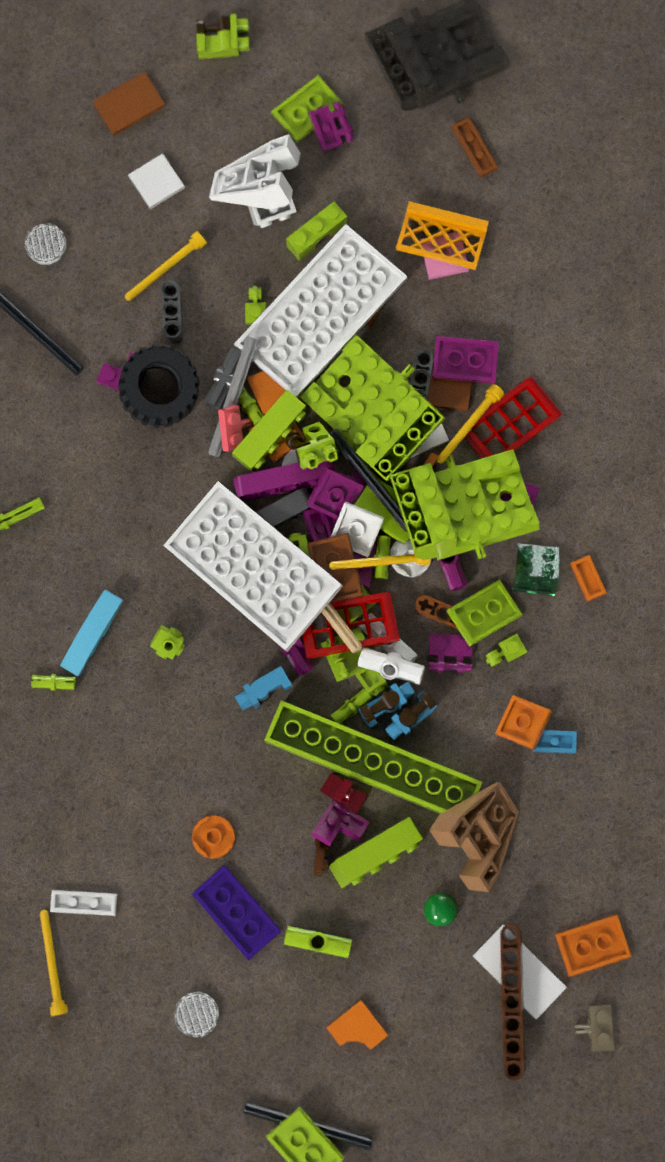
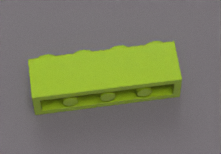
(269, 431)

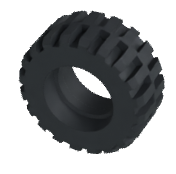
(164, 359)

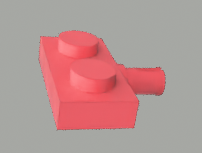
(231, 427)

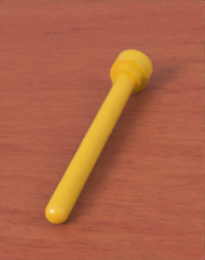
(195, 242)
(493, 394)
(378, 561)
(58, 1005)

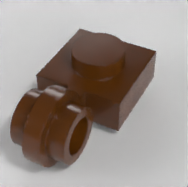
(321, 862)

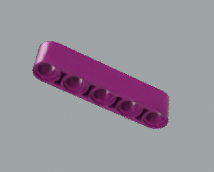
(278, 480)

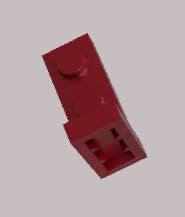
(343, 793)

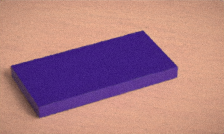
(236, 912)

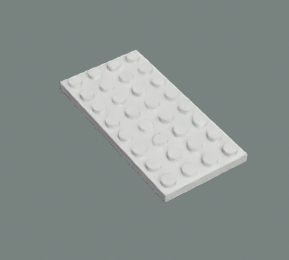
(322, 310)
(253, 566)

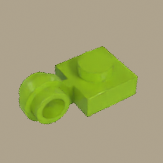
(254, 309)
(511, 648)

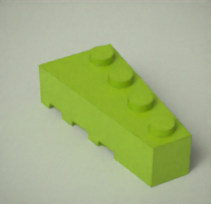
(375, 852)

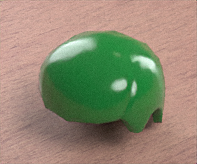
(440, 909)

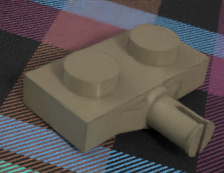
(599, 1028)

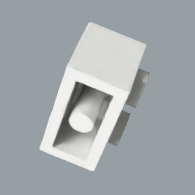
(264, 216)

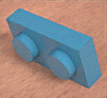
(557, 742)

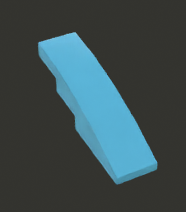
(91, 632)

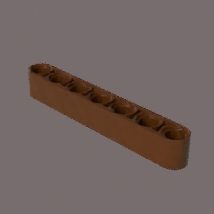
(508, 1011)

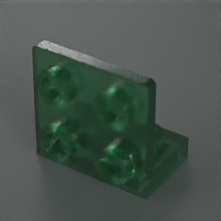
(536, 569)

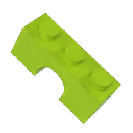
(325, 223)

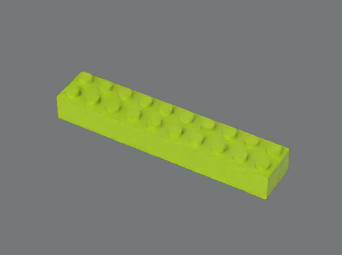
(368, 759)

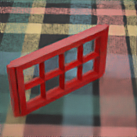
(541, 398)
(388, 617)

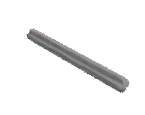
(235, 389)

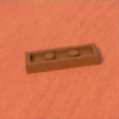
(474, 147)

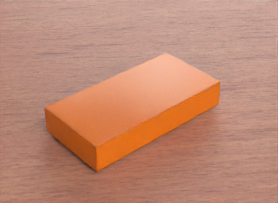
(588, 578)

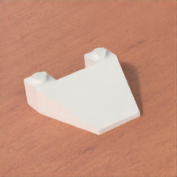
(257, 176)

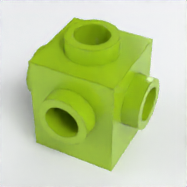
(166, 635)

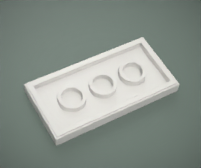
(539, 983)

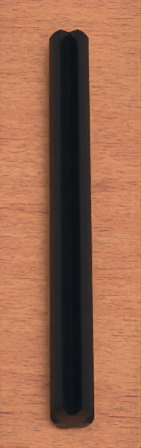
(40, 335)
(368, 476)
(330, 1131)

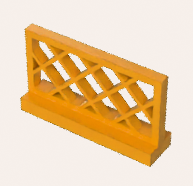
(442, 220)

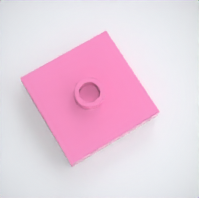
(439, 269)

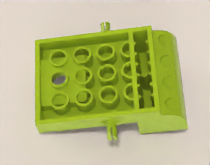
(377, 410)
(463, 505)

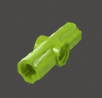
(303, 939)

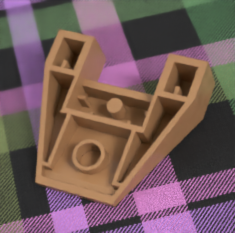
(483, 830)

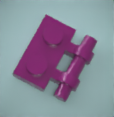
(325, 127)
(449, 646)

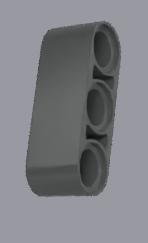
(168, 304)
(422, 371)
(286, 508)

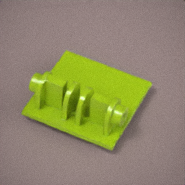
(345, 663)

